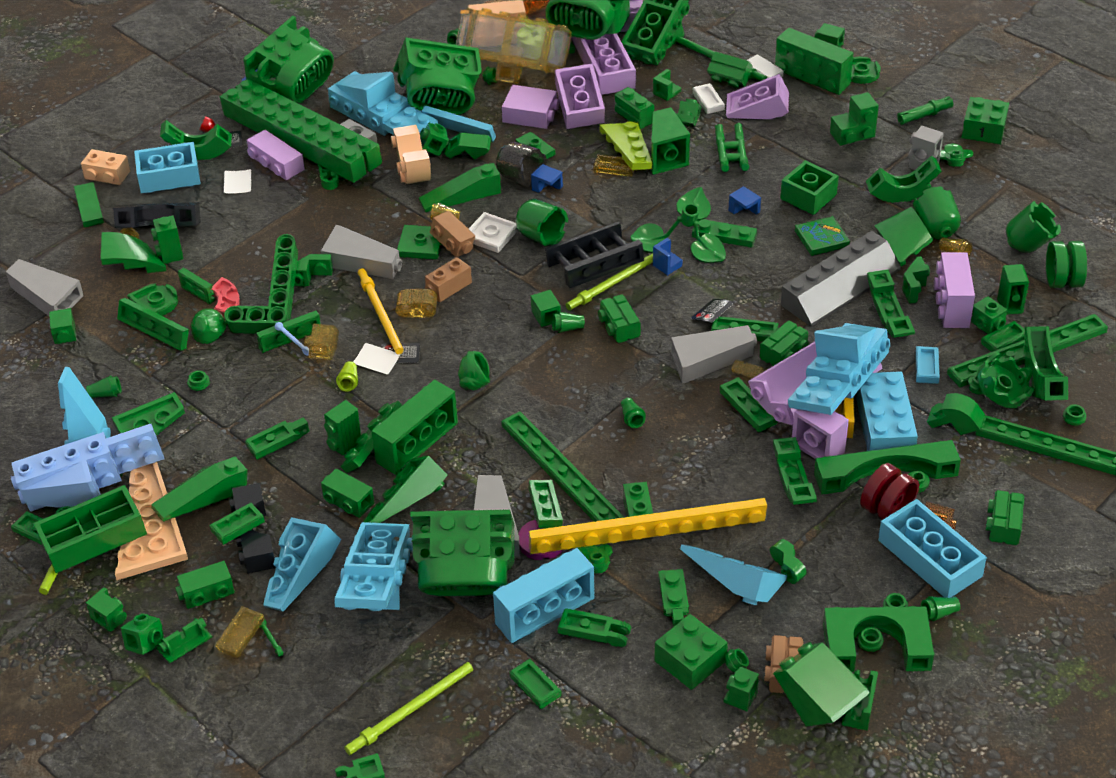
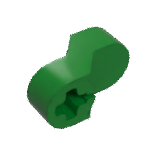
(783, 554)

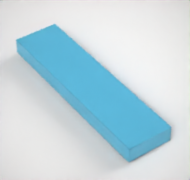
(460, 123)

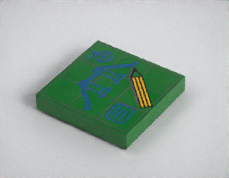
(822, 236)

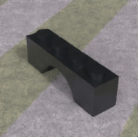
(143, 214)
(256, 546)

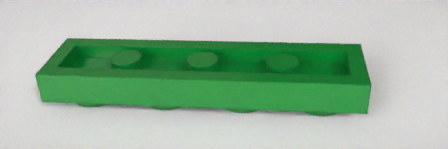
(153, 324)
(365, 445)

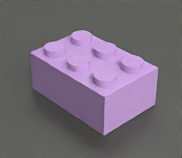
(579, 96)
(954, 290)

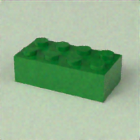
(814, 60)
(415, 426)

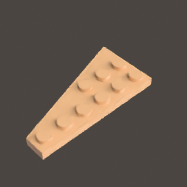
(163, 539)

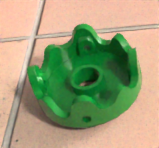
(1015, 381)

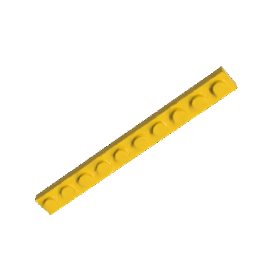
(647, 526)

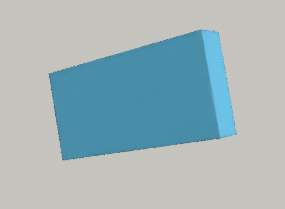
(927, 364)

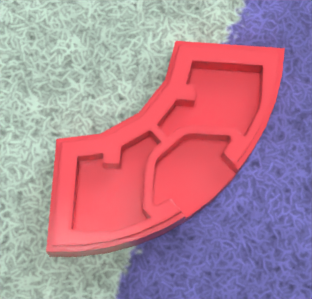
(226, 295)

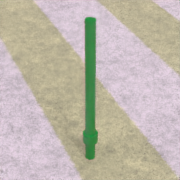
(709, 53)

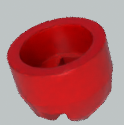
(207, 124)

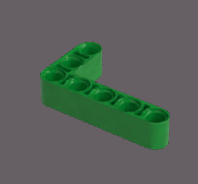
(278, 292)

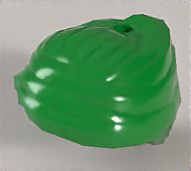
(207, 326)
(473, 371)

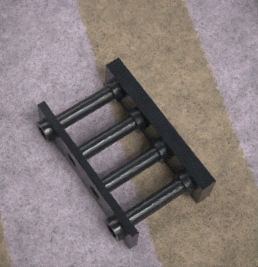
(598, 265)

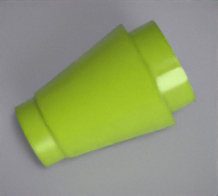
(348, 378)

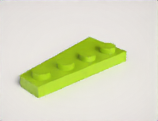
(629, 142)

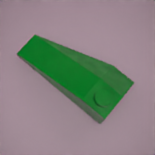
(469, 186)
(202, 489)

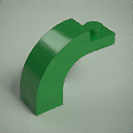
(206, 145)
(905, 187)

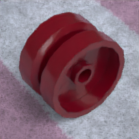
(888, 491)

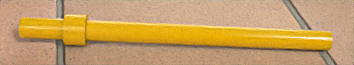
(368, 286)

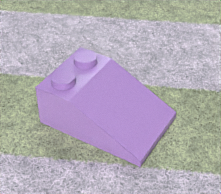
(760, 100)

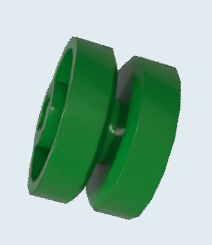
(1066, 264)

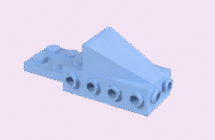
(78, 477)

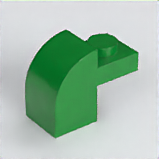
(958, 410)

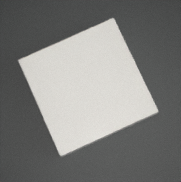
(492, 232)

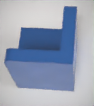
(546, 176)
(743, 199)
(664, 259)

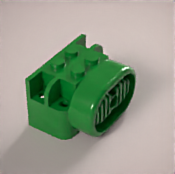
(589, 17)
(290, 62)
(438, 74)
(463, 551)

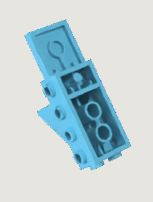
(375, 103)
(841, 367)
(375, 567)

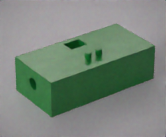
(90, 528)

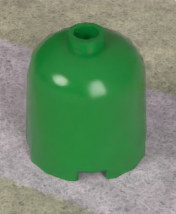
(938, 212)
(541, 221)
(1032, 228)

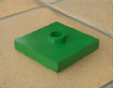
(418, 243)

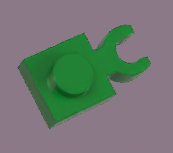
(362, 768)

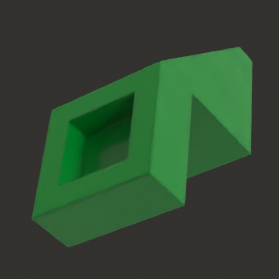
(689, 112)
(474, 144)
(312, 265)
(914, 279)

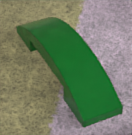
(887, 304)
(792, 471)

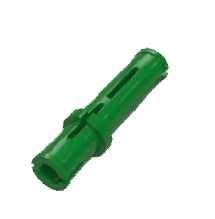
(931, 108)

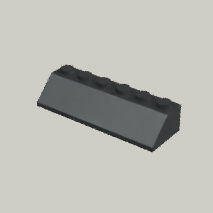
(838, 279)

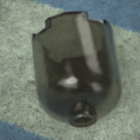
(519, 161)

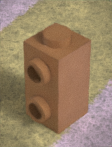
(452, 234)
(449, 278)

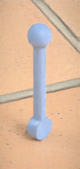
(279, 326)

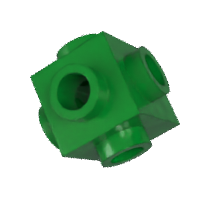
(434, 138)
(988, 315)
(142, 633)

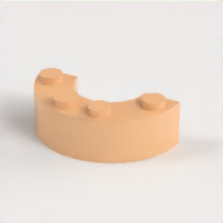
(413, 161)

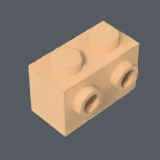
(105, 167)

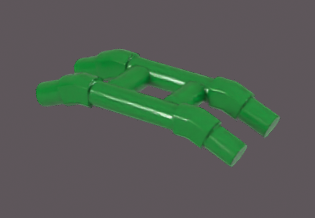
(737, 144)

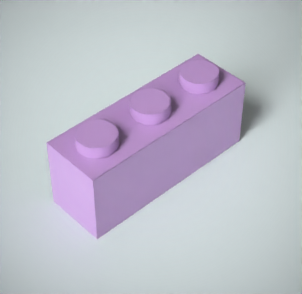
(275, 155)

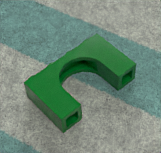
(905, 624)

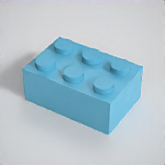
(167, 167)

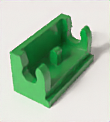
(860, 714)

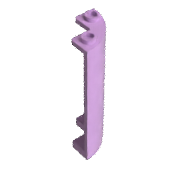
(779, 382)

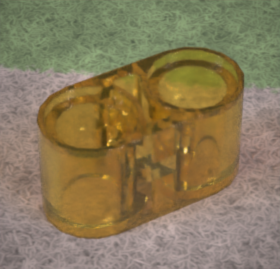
(416, 303)

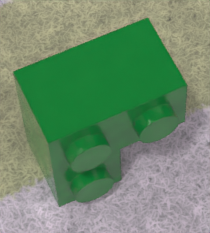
(858, 122)

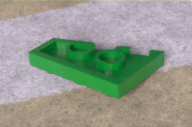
(158, 413)

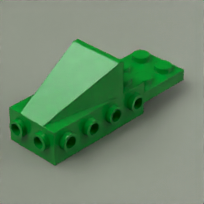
(655, 29)

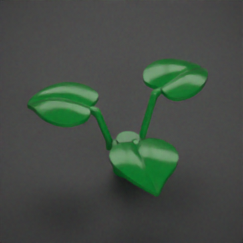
(691, 207)

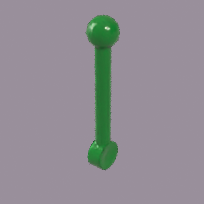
(278, 650)

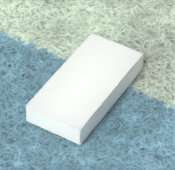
(765, 67)
(708, 98)

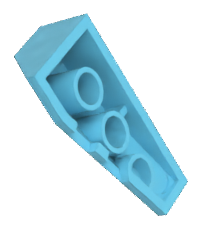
(81, 414)
(303, 554)
(744, 580)

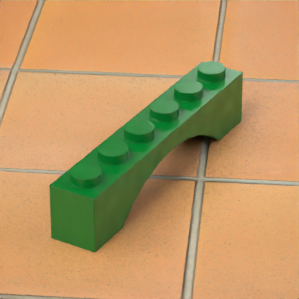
(840, 471)

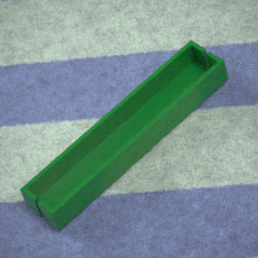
(302, 129)

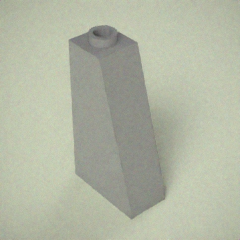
(355, 251)
(44, 287)
(710, 351)
(493, 496)

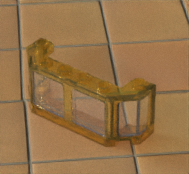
(515, 39)

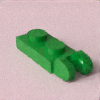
(594, 627)

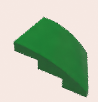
(904, 234)
(130, 251)

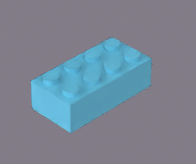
(886, 412)
(932, 548)
(543, 595)

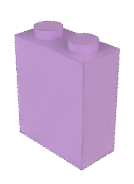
(530, 106)

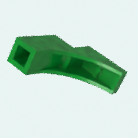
(1039, 356)

